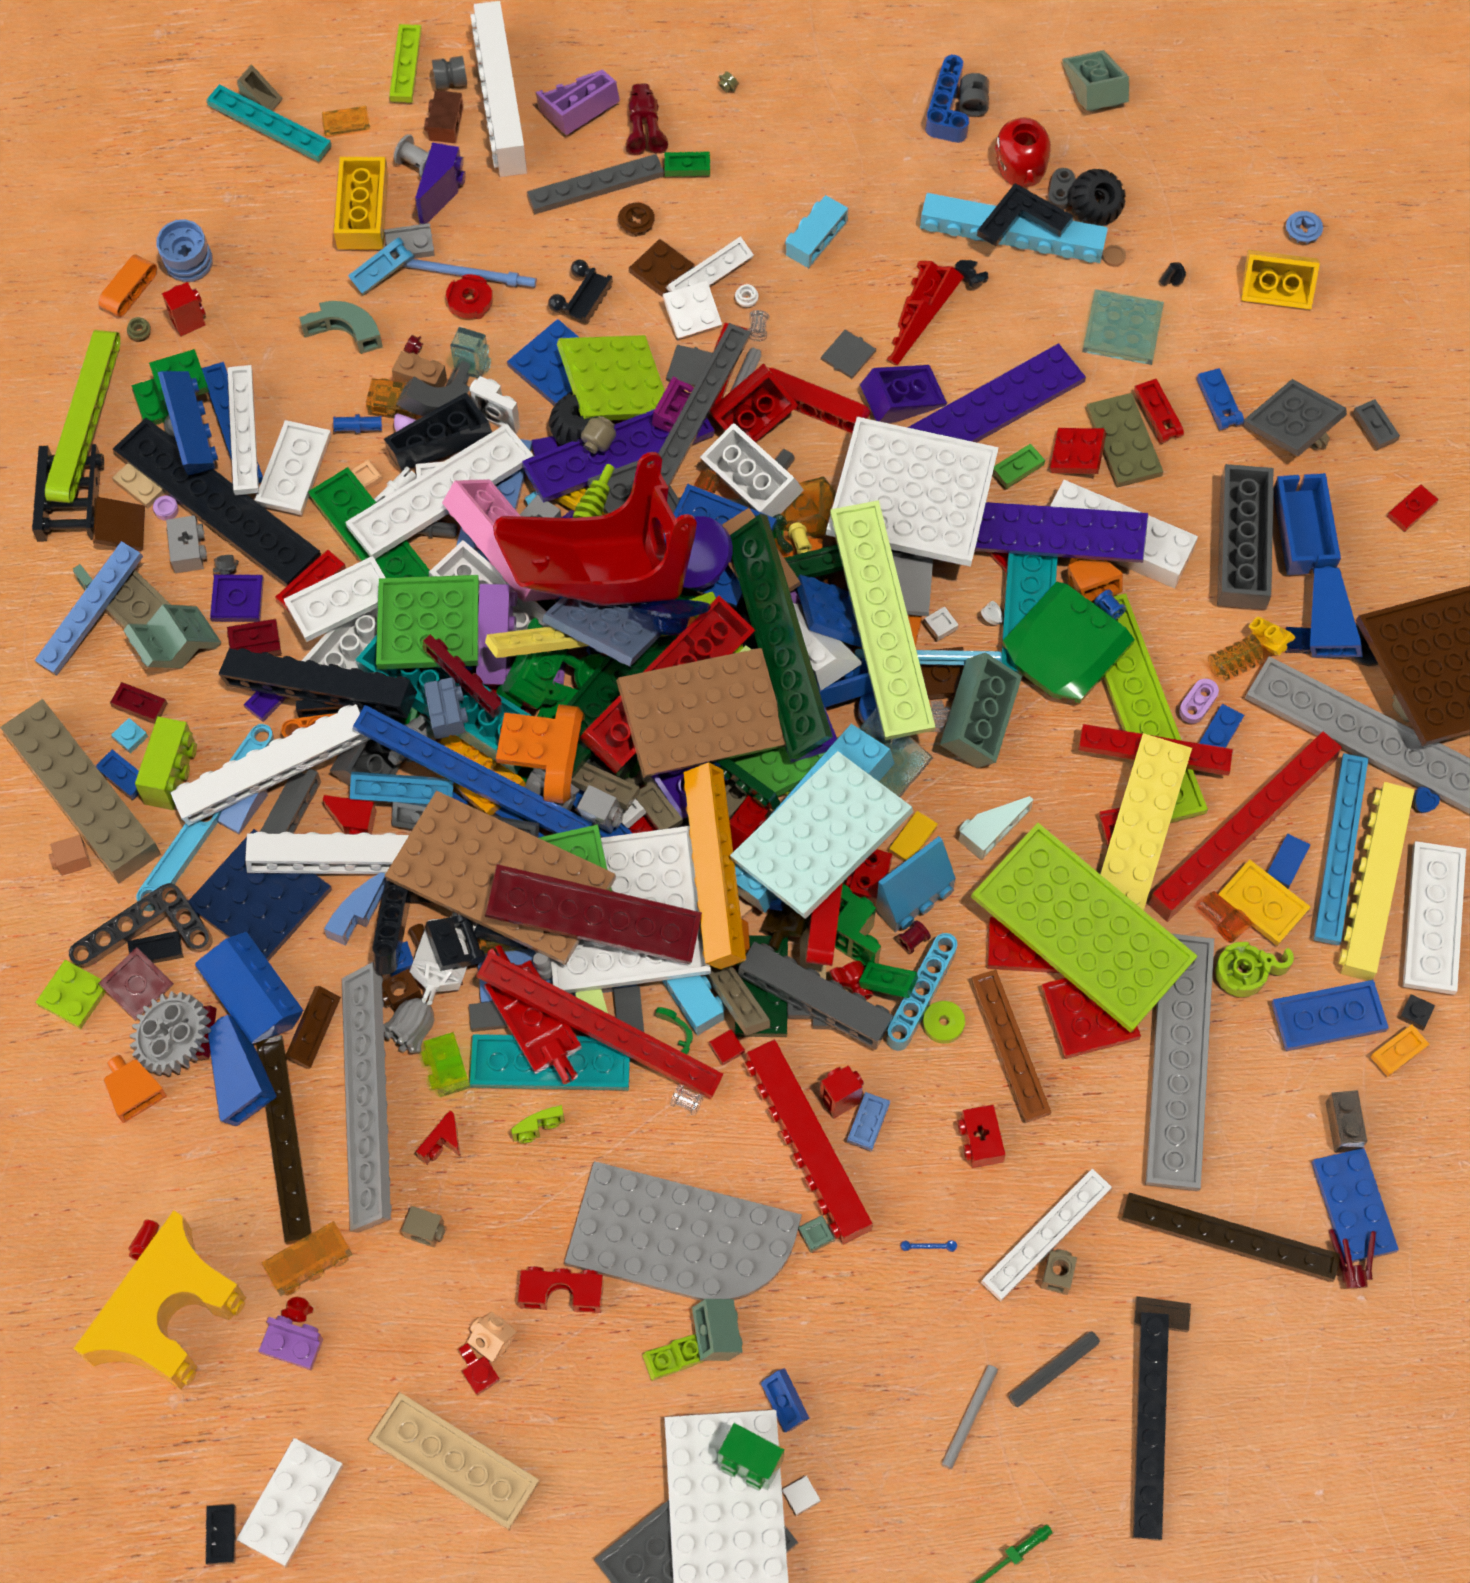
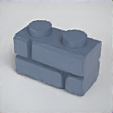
(444, 707)

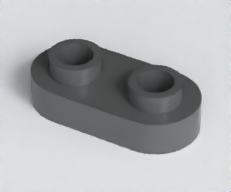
(1061, 187)

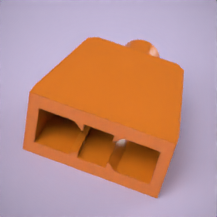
(1093, 577)
(131, 1088)

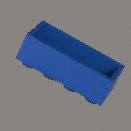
(1306, 523)

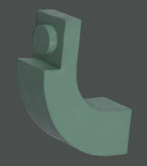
(346, 318)

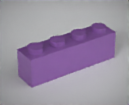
(494, 616)

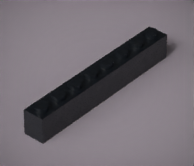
(317, 682)

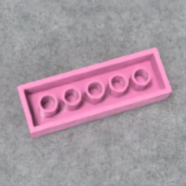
(476, 508)

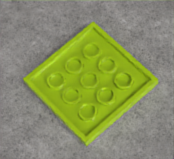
(612, 375)

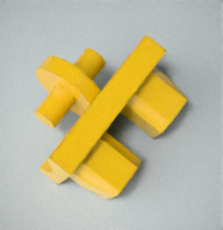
(1271, 636)

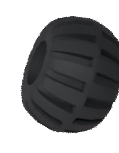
(1099, 185)
(565, 420)

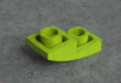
(528, 1129)
(672, 1358)

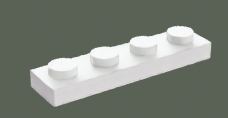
(715, 266)

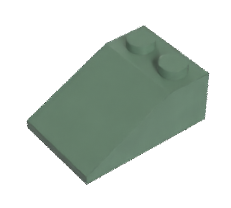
(1097, 80)

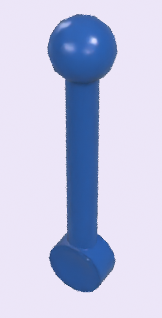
(951, 1246)

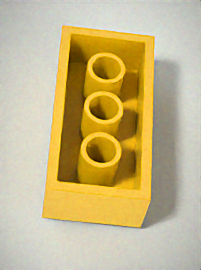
(361, 203)

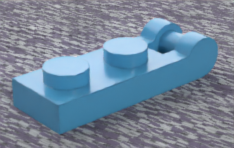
(380, 266)

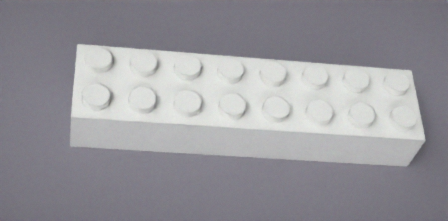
(498, 89)

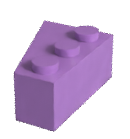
(578, 102)

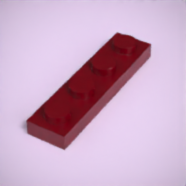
(456, 669)

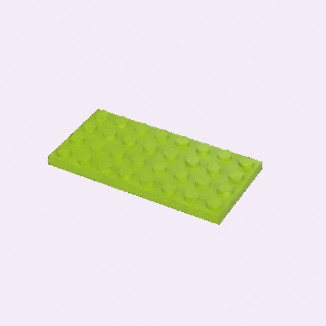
(1084, 927)

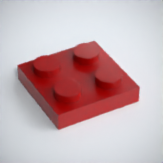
(1078, 450)

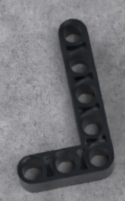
(141, 923)
(392, 926)

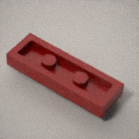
(319, 570)

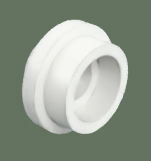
(746, 290)

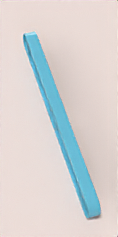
(193, 836)

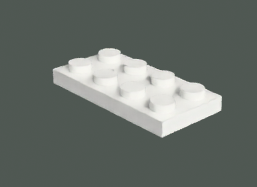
(293, 467)
(336, 599)
(290, 1502)

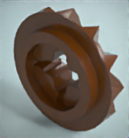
(640, 211)

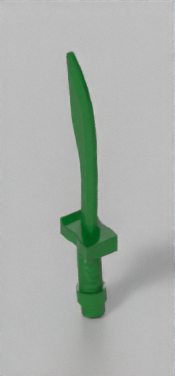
(1016, 1554)

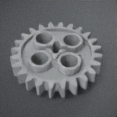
(170, 1033)

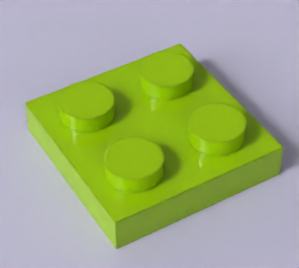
(71, 994)

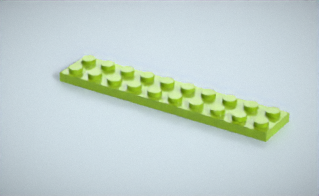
(1145, 710)

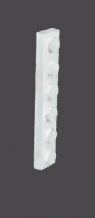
(243, 430)
(1046, 1235)

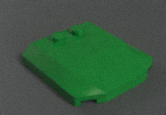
(1066, 643)

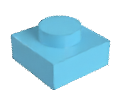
(129, 735)

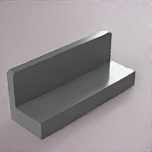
(292, 803)

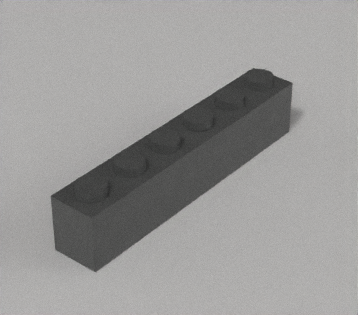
(815, 995)

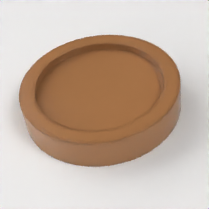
(1114, 255)

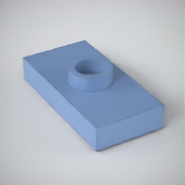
(868, 1121)

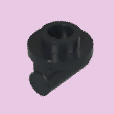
(1173, 275)

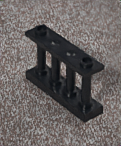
(41, 522)

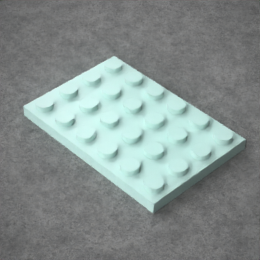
(821, 834)

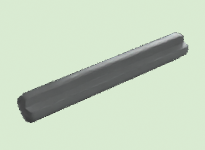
(1054, 1369)

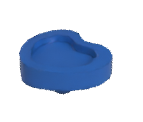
(1425, 800)

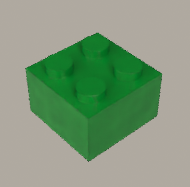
(750, 1457)

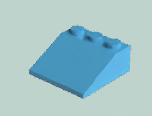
(915, 886)

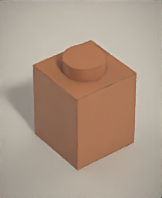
(69, 855)

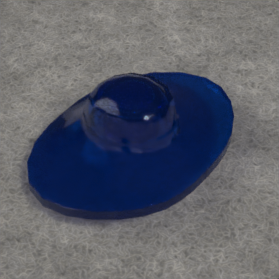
(672, 615)

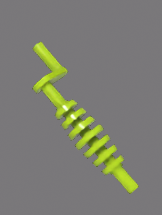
(596, 496)

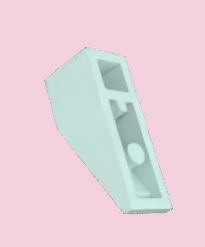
(991, 826)

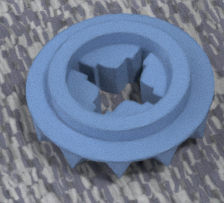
(1310, 221)

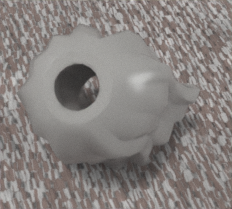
(410, 1025)

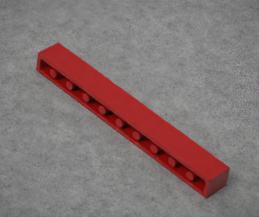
(1244, 826)

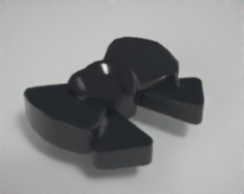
(966, 268)

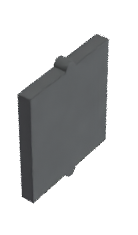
(848, 354)
(688, 364)

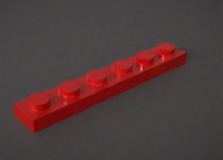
(1126, 744)

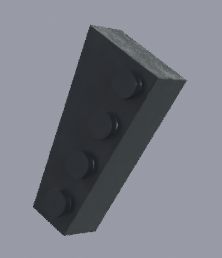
(438, 433)

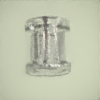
(758, 325)
(687, 1100)

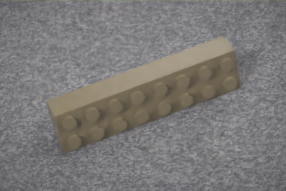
(80, 791)

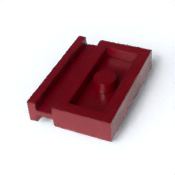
(256, 637)

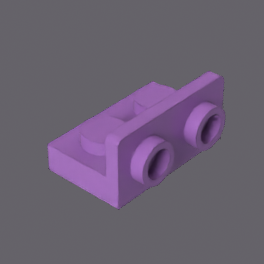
(291, 1342)

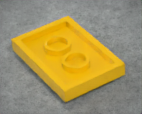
(1265, 901)

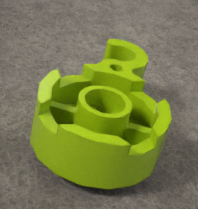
(1255, 961)

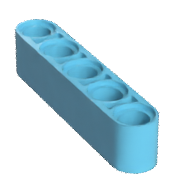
(917, 1002)

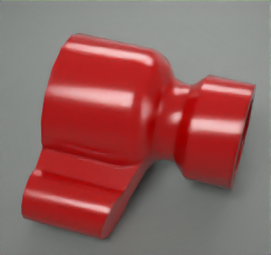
(849, 977)

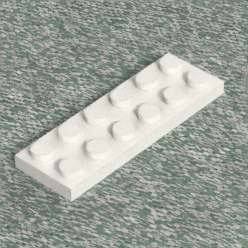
(1434, 918)

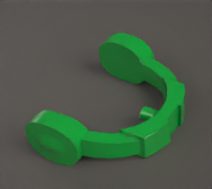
(670, 1016)

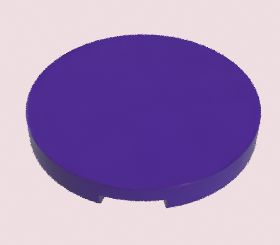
(709, 554)

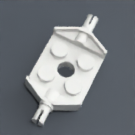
(427, 972)

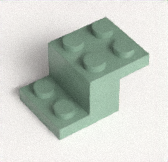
(172, 636)

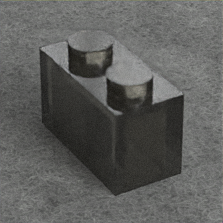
(1346, 1121)

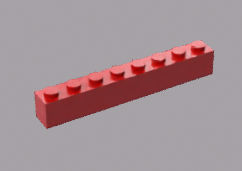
(808, 1141)

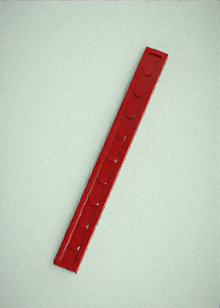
(600, 1025)

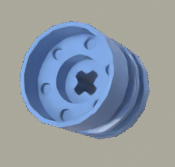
(184, 250)

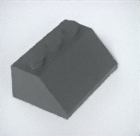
(366, 758)

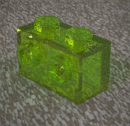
(446, 1065)

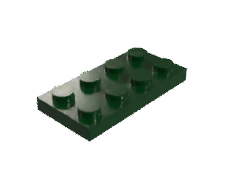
(772, 1006)

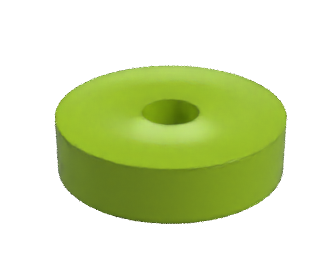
(943, 1033)

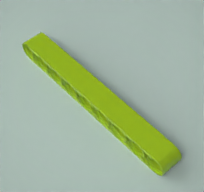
(82, 416)

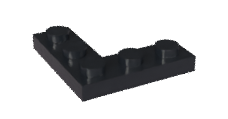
(1022, 202)

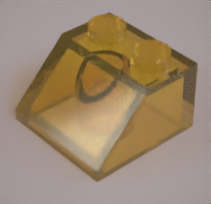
(811, 507)

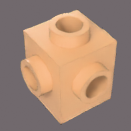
(491, 1336)

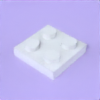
(692, 310)

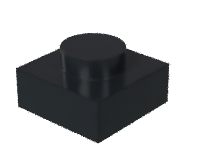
(1417, 1012)

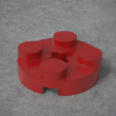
(470, 308)

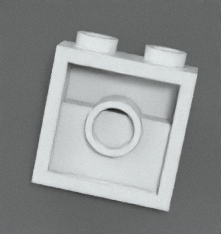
(494, 406)

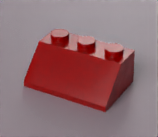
(755, 404)

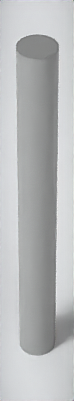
(969, 1417)

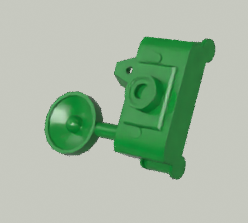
(534, 673)

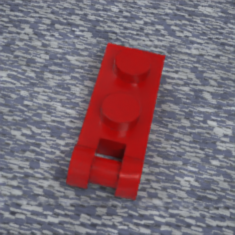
(1158, 410)

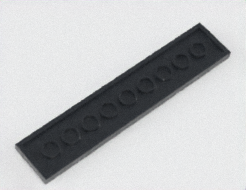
(213, 502)

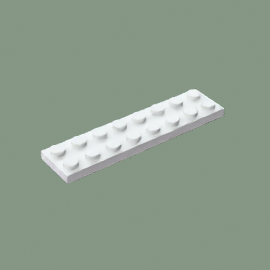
(421, 500)

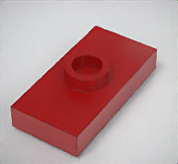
(1412, 508)

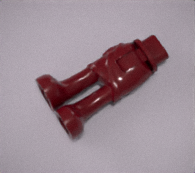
(644, 108)

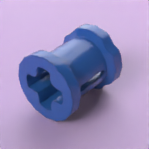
(1110, 604)

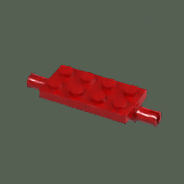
(540, 1036)

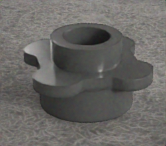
(225, 564)

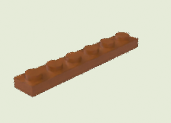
(1011, 1046)

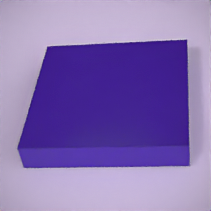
(237, 598)

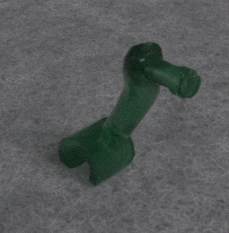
(781, 522)

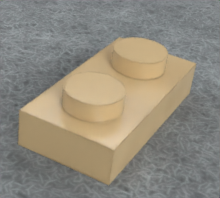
(137, 485)

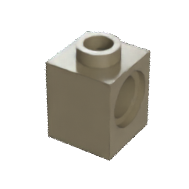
(423, 1227)
(1058, 1283)

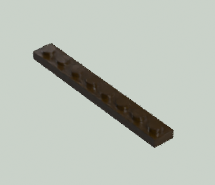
(285, 1143)
(1231, 1237)

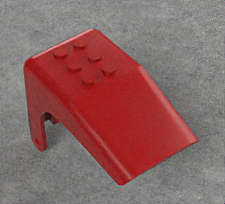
(606, 556)

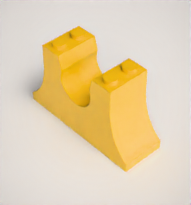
(138, 1313)

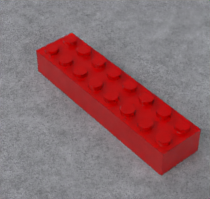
(707, 637)

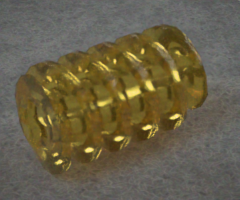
(1236, 657)

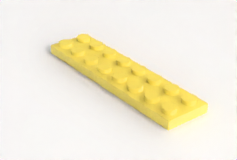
(1145, 817)

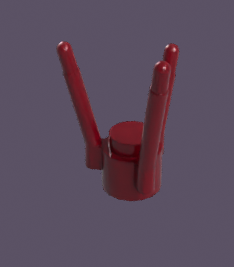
(1354, 1275)

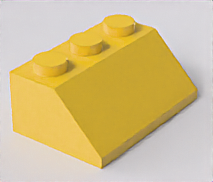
(1280, 279)

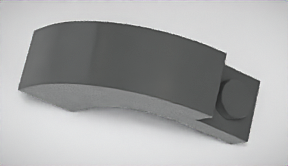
(422, 398)

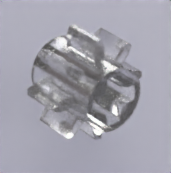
(940, 715)

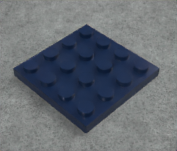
(258, 903)

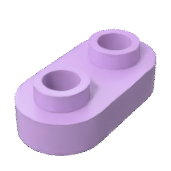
(1197, 702)

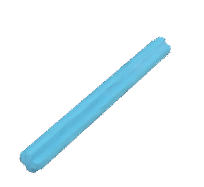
(943, 657)

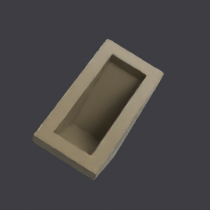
(256, 88)

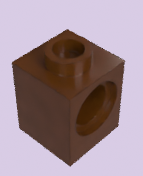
(401, 980)

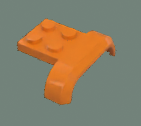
(543, 745)

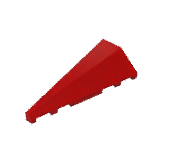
(929, 294)

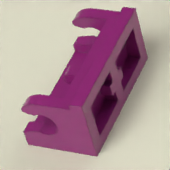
(671, 404)

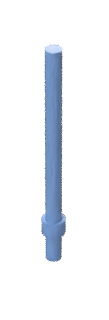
(512, 278)

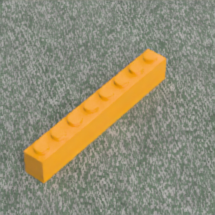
(713, 866)

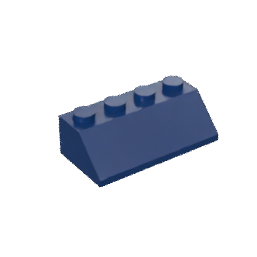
(187, 421)
(249, 988)

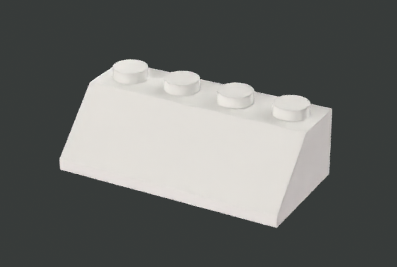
(827, 655)

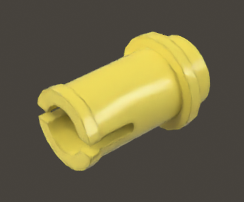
(798, 534)

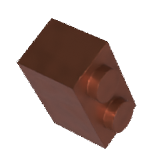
(444, 117)

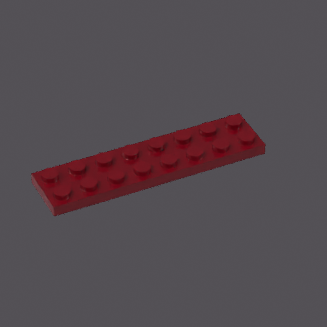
(593, 914)

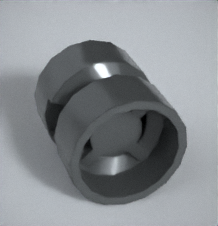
(449, 72)
(974, 94)

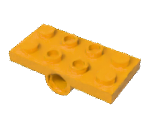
(460, 746)

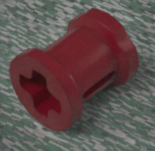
(913, 937)

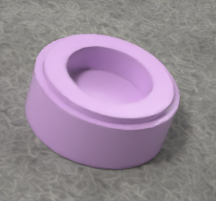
(165, 508)

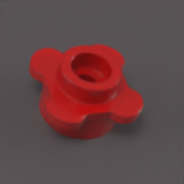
(297, 1309)

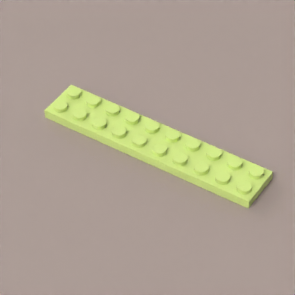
(882, 620)

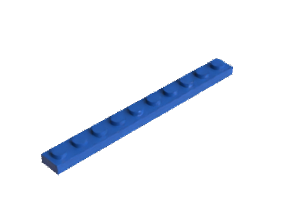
(466, 772)

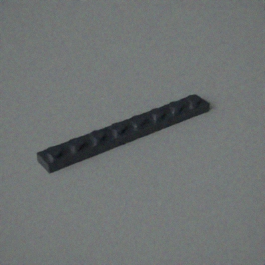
(1151, 1426)

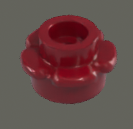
(413, 345)

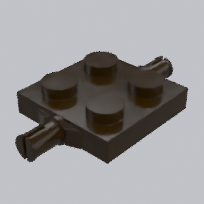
(783, 924)

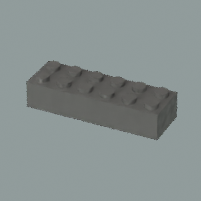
(1245, 537)

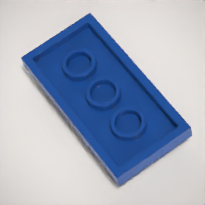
(1329, 1015)
(1354, 1203)

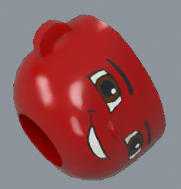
(1023, 151)

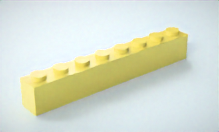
(1377, 881)

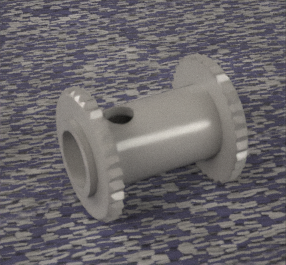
(411, 153)

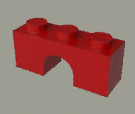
(538, 1285)

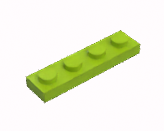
(405, 63)

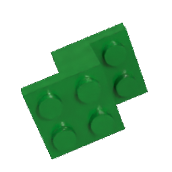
(150, 393)
(853, 927)

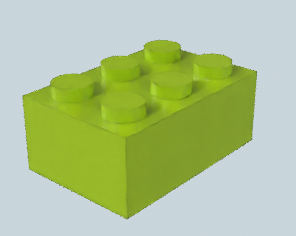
(165, 762)

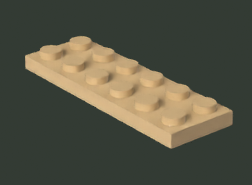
(454, 1461)

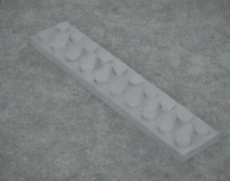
(1362, 731)
(1181, 1074)
(366, 1099)

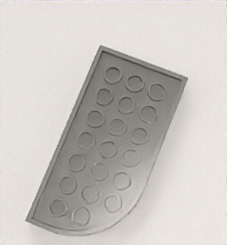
(678, 1236)

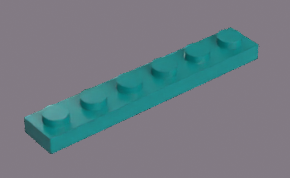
(269, 123)

